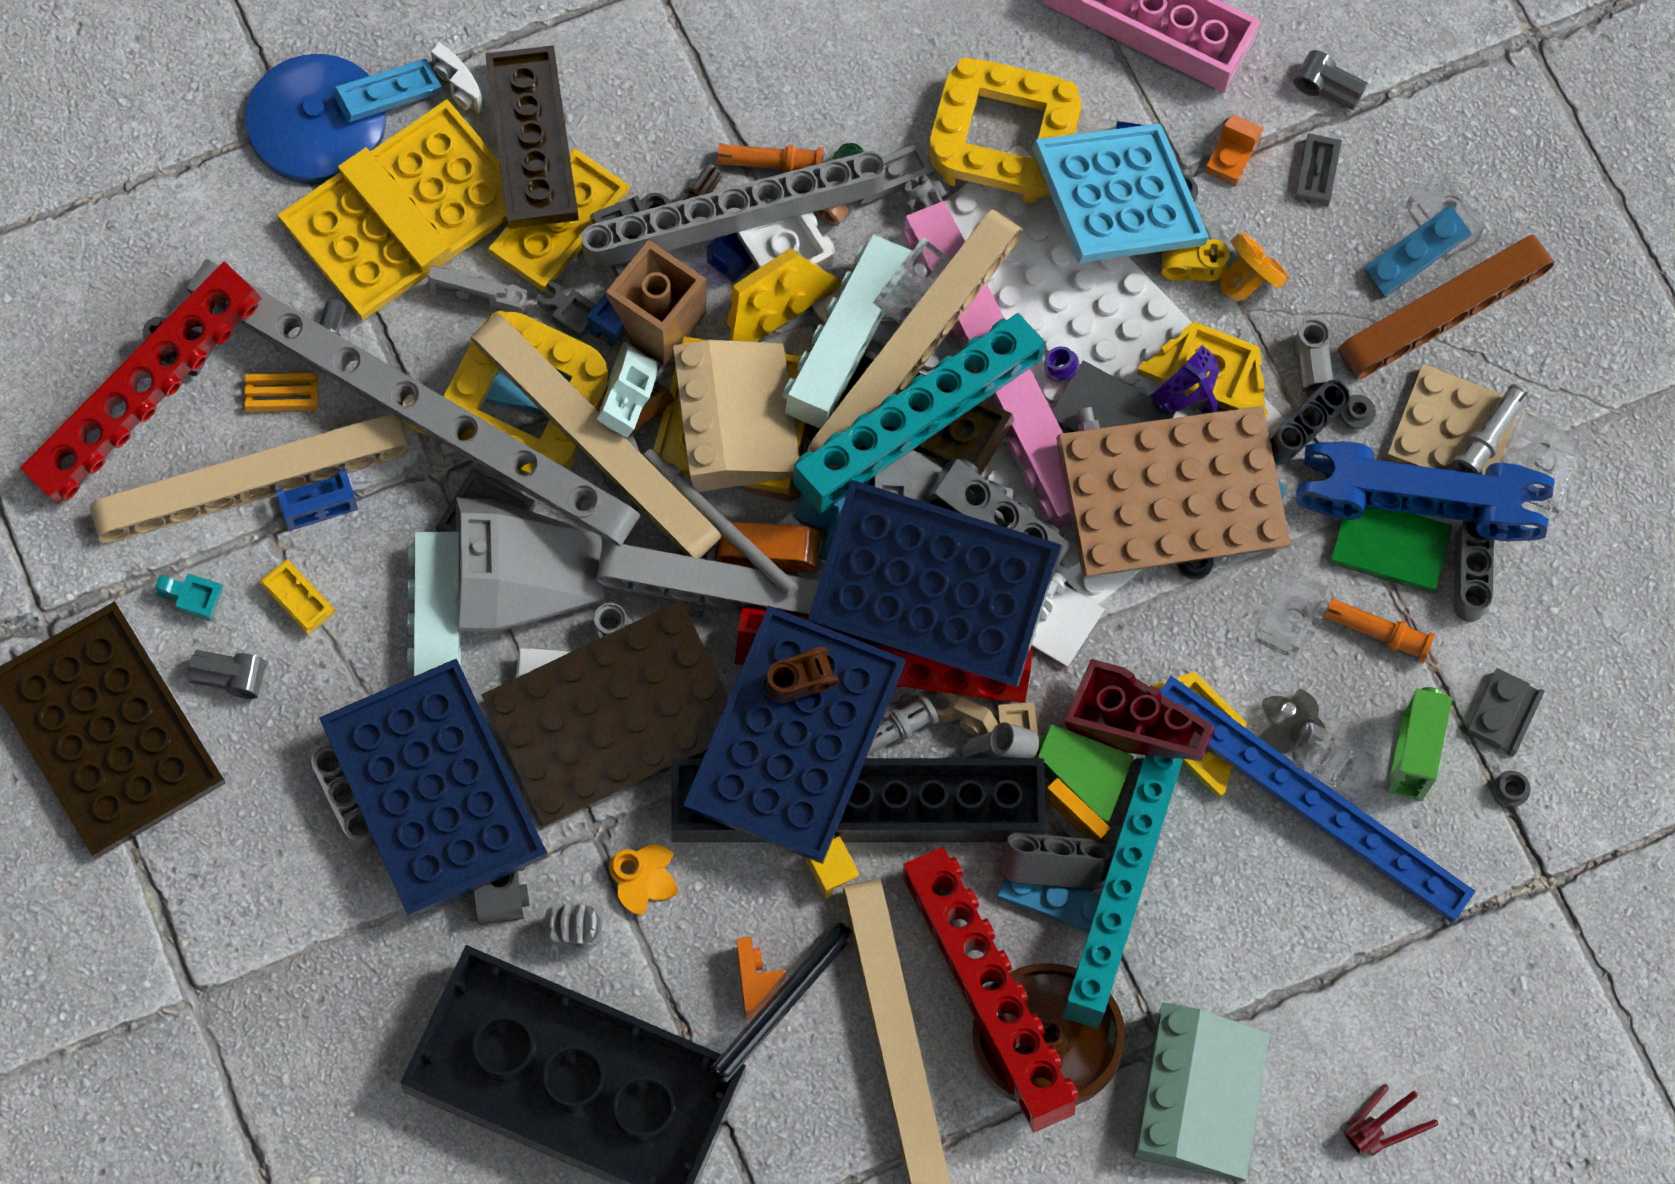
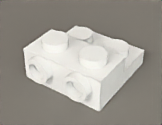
(798, 233)

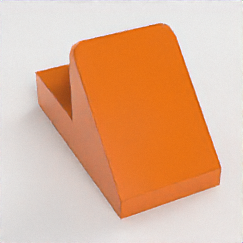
(1234, 149)
(756, 987)

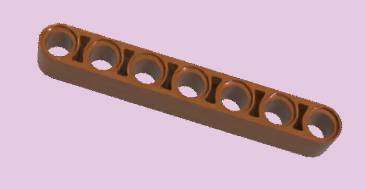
(1446, 306)

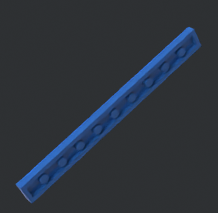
(1326, 808)

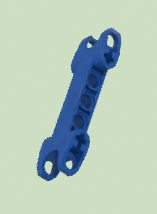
(1486, 499)

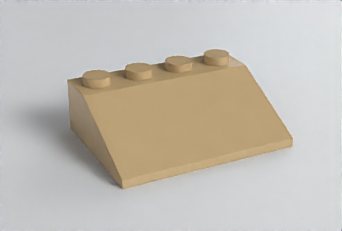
(735, 413)

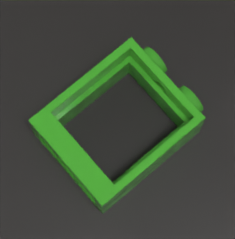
(1420, 743)

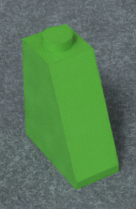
(1086, 767)

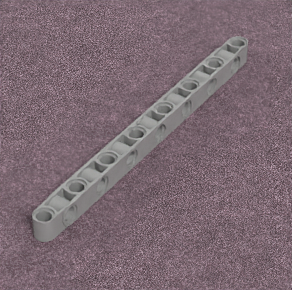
(434, 414)

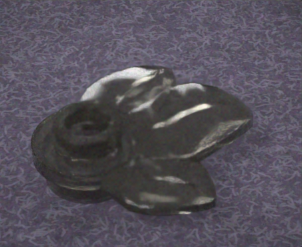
(1288, 719)

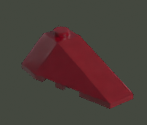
(1134, 716)

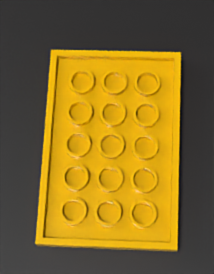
(442, 172)

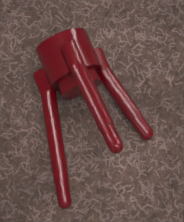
(1366, 1133)

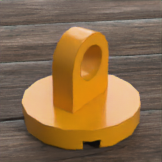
(1253, 267)

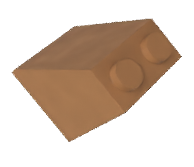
(658, 301)

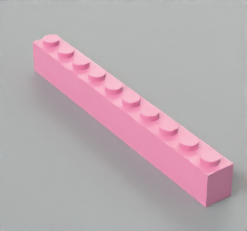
(1034, 424)

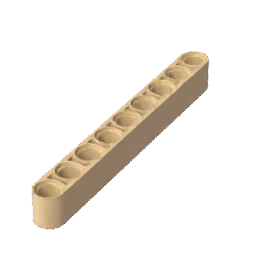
(926, 323)
(603, 446)
(248, 478)
(895, 1033)

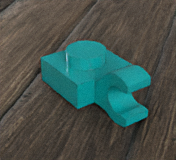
(194, 596)

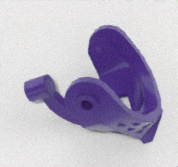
(1171, 394)

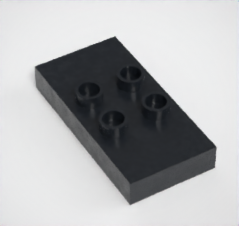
(570, 1076)

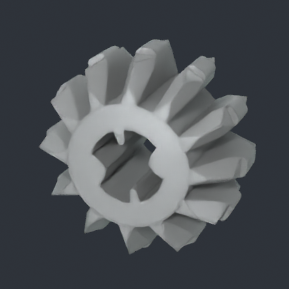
(574, 926)

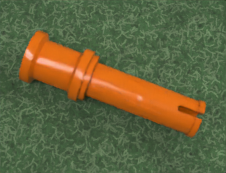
(770, 158)
(1397, 635)

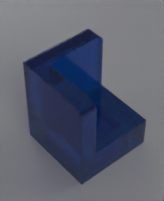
(728, 256)

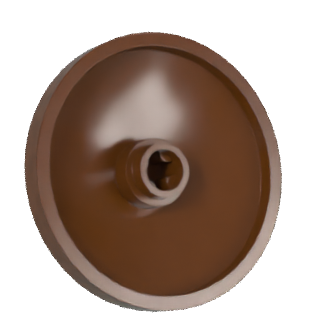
(1086, 1053)

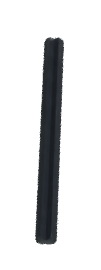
(781, 1003)

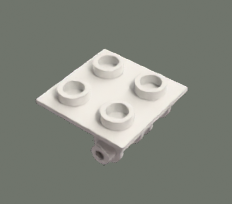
(1064, 621)

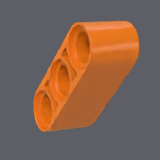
(785, 545)

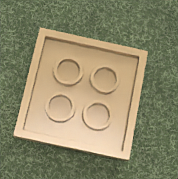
(1441, 419)

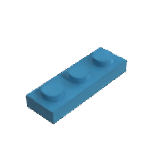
(387, 90)
(1418, 250)
(1062, 904)

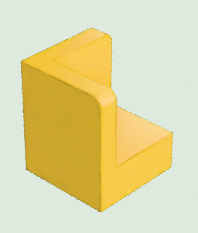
(835, 870)

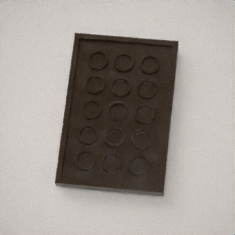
(609, 713)
(106, 730)

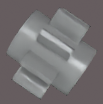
(922, 193)

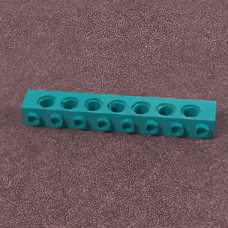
(827, 486)
(1122, 890)

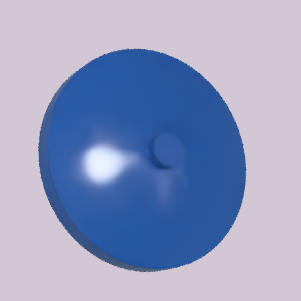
(299, 123)

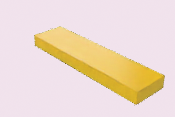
(394, 209)

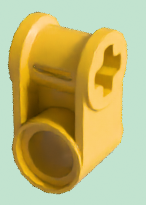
(1195, 263)

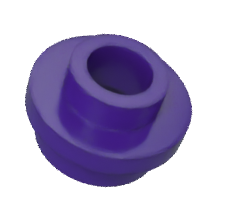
(1061, 356)

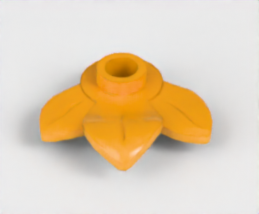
(647, 881)

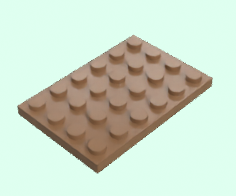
(1173, 491)

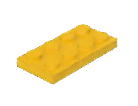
(546, 250)

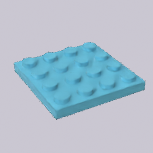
(1119, 192)

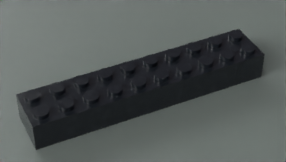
(908, 802)

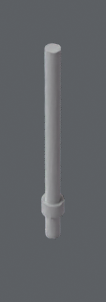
(726, 528)

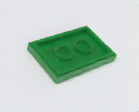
(1393, 547)

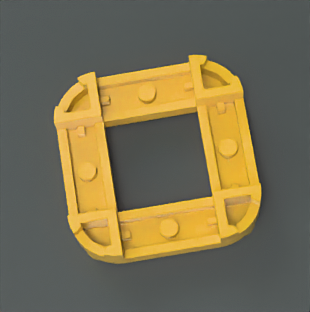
(1006, 83)
(566, 354)

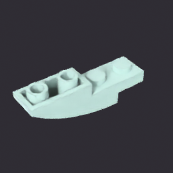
(628, 389)

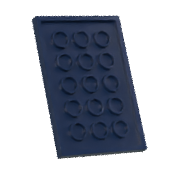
(935, 583)
(794, 764)
(433, 788)

